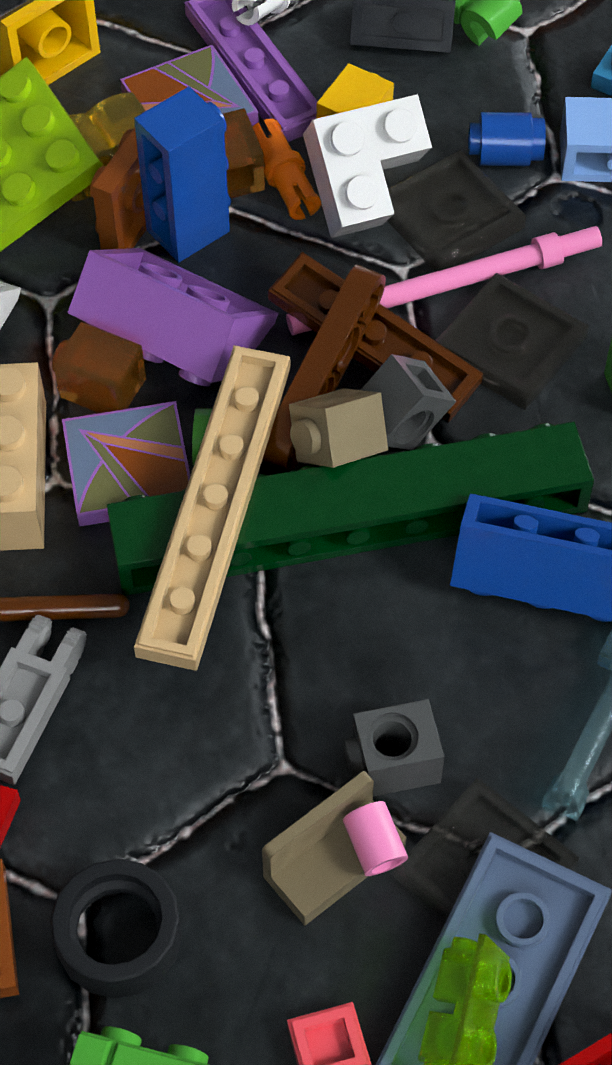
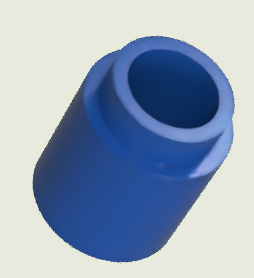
(507, 139)

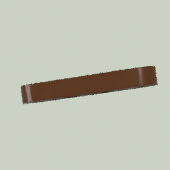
(327, 356)

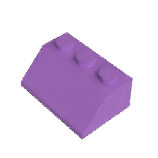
(168, 311)

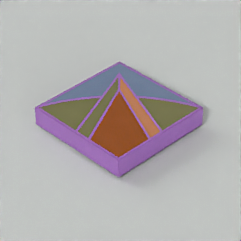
(201, 71)
(124, 457)

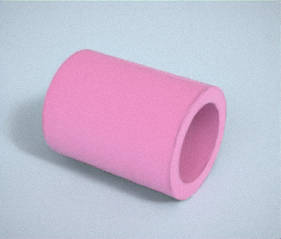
(375, 838)

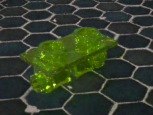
(476, 981)

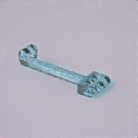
(570, 785)

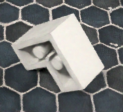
(350, 157)

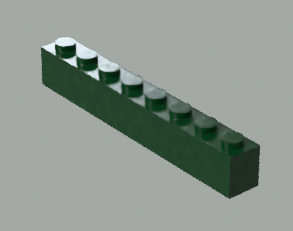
(368, 502)

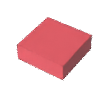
(329, 1037)

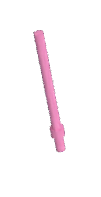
(543, 252)

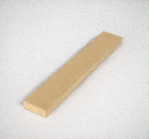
(213, 510)

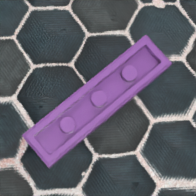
(255, 64)

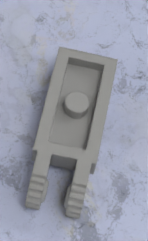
(31, 691)

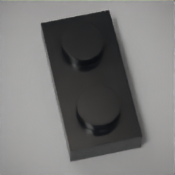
(403, 24)

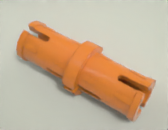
(285, 170)

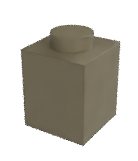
(338, 427)

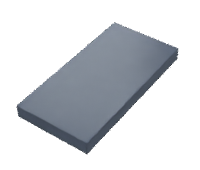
(539, 919)

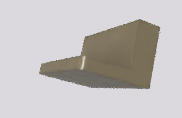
(314, 857)

